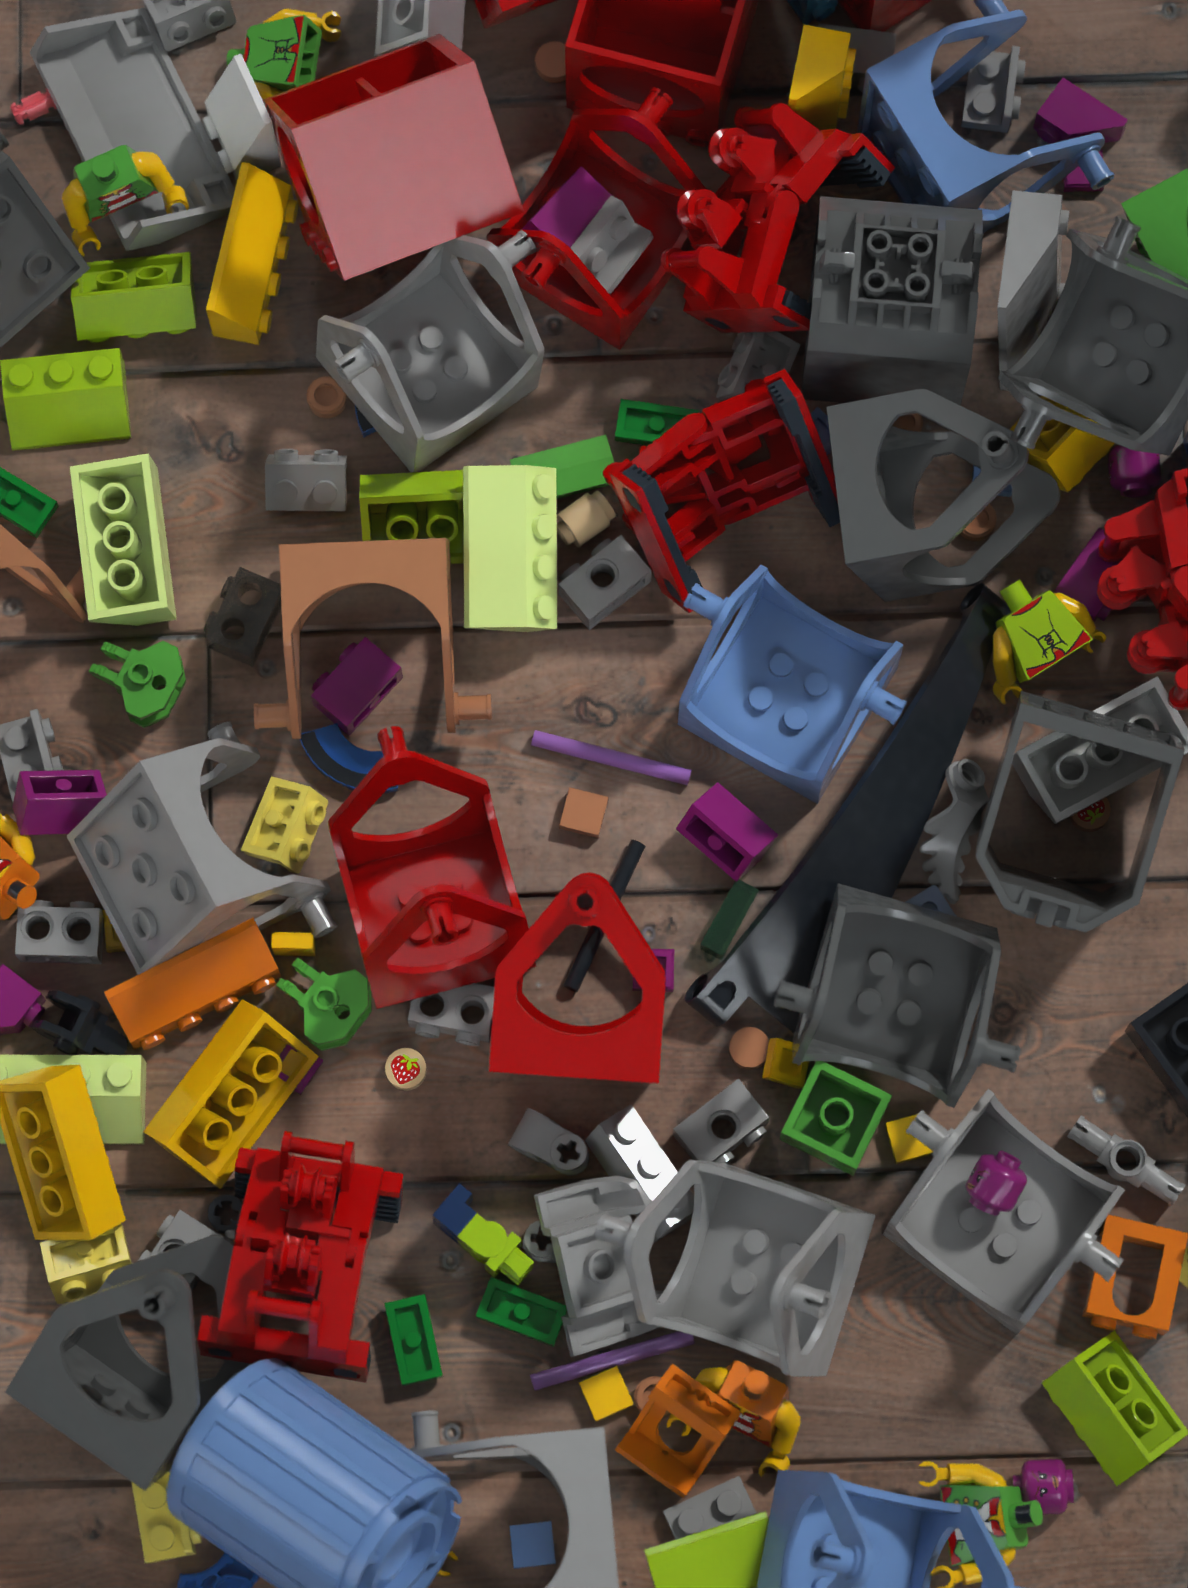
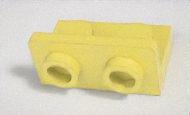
(285, 824)
(82, 1266)
(160, 1532)

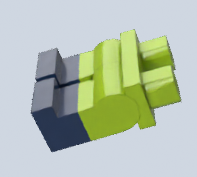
(482, 1238)

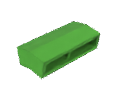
(577, 465)

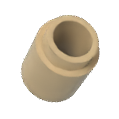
(584, 519)

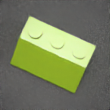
(135, 297)
(66, 399)
(414, 507)
(1115, 1408)
(712, 1558)

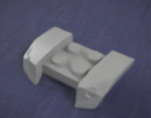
(589, 1269)

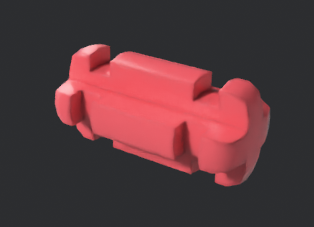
(32, 107)

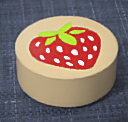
(405, 1069)

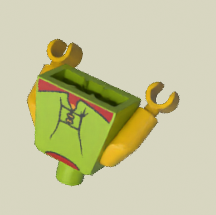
(1037, 635)

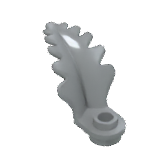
(954, 826)

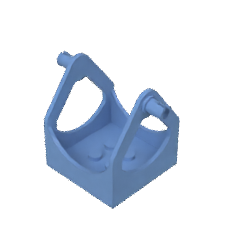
(928, 155)
(784, 684)
(865, 1537)

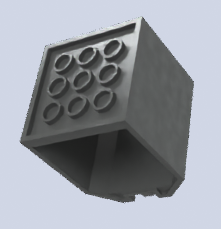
(891, 300)
(1053, 899)

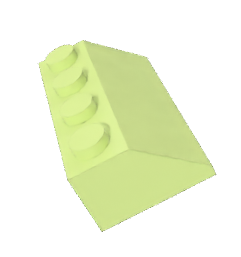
(123, 541)
(510, 548)
(113, 1084)

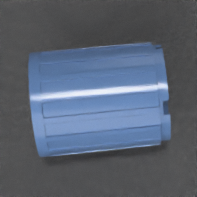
(309, 1488)

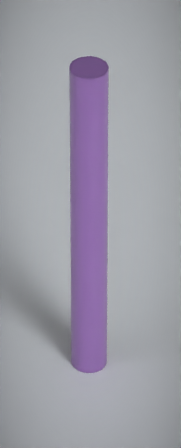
(611, 757)
(611, 1359)

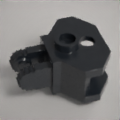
(80, 1027)

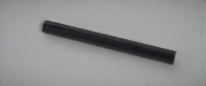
(595, 934)

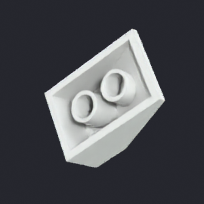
(240, 121)

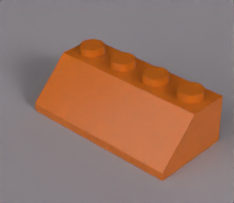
(194, 985)

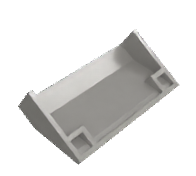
(122, 89)
(1029, 272)

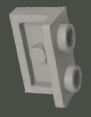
(305, 481)

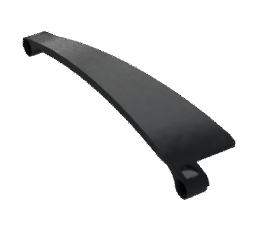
(870, 833)

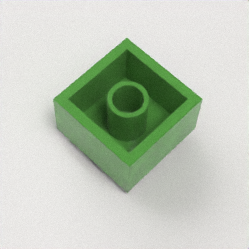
(835, 1117)

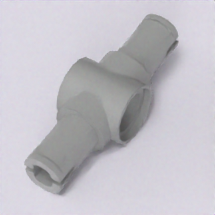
(1144, 1174)

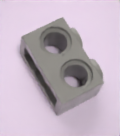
(58, 945)
(450, 1019)

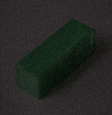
(729, 919)

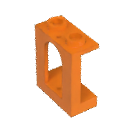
(1158, 1317)
(695, 1407)

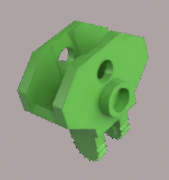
(141, 677)
(327, 1001)

